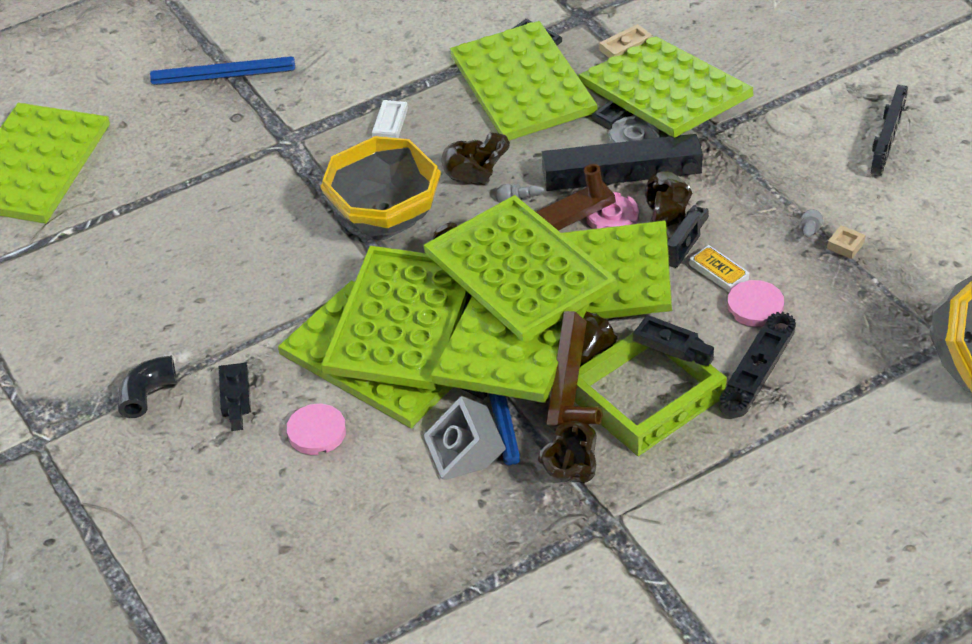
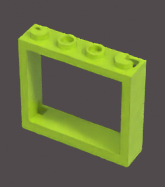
(662, 423)

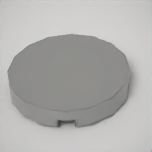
(632, 129)

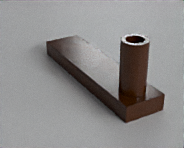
(582, 203)
(566, 377)

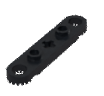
(892, 116)
(749, 378)

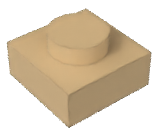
(846, 242)

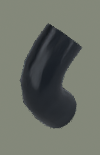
(140, 381)

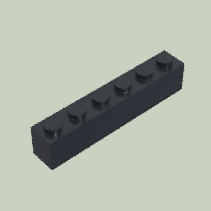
(622, 161)

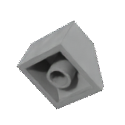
(464, 439)

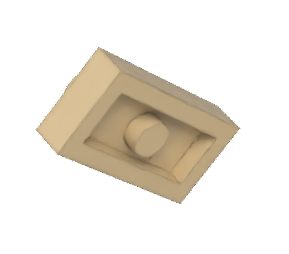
(624, 40)

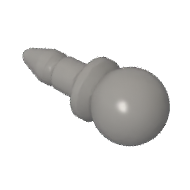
(506, 191)
(811, 222)

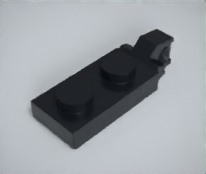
(686, 234)
(673, 341)
(234, 393)

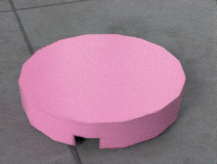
(621, 213)
(754, 302)
(316, 429)

